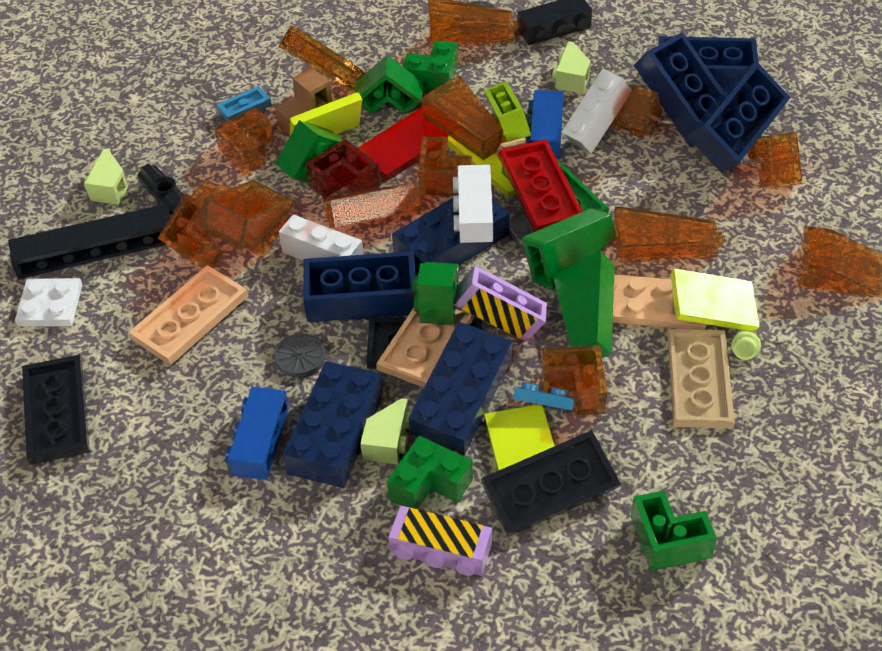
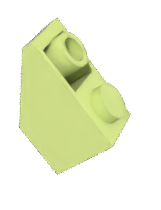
(573, 70)
(106, 180)
(385, 434)

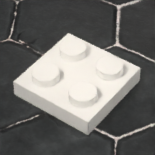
(49, 302)

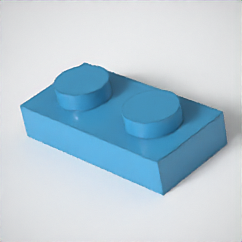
(244, 102)
(556, 398)

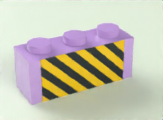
(500, 304)
(440, 541)

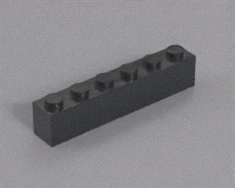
(88, 241)

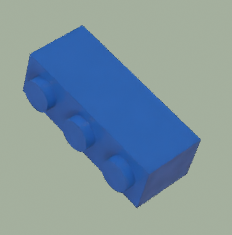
(546, 118)
(257, 433)

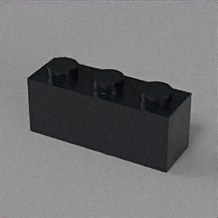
(553, 20)

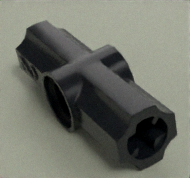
(160, 186)

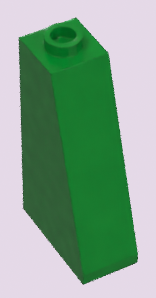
(566, 243)
(587, 301)

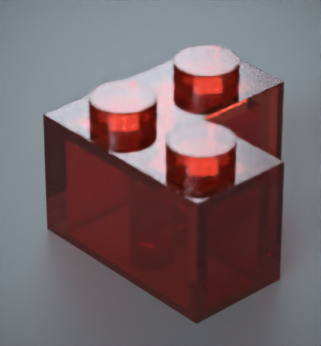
(342, 167)

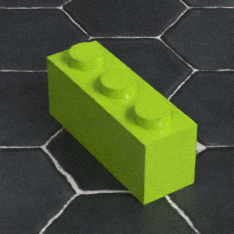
(507, 112)

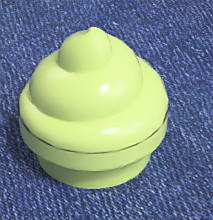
(746, 345)

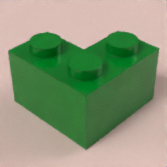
(434, 68)
(389, 83)
(302, 146)
(436, 292)
(427, 469)
(668, 538)

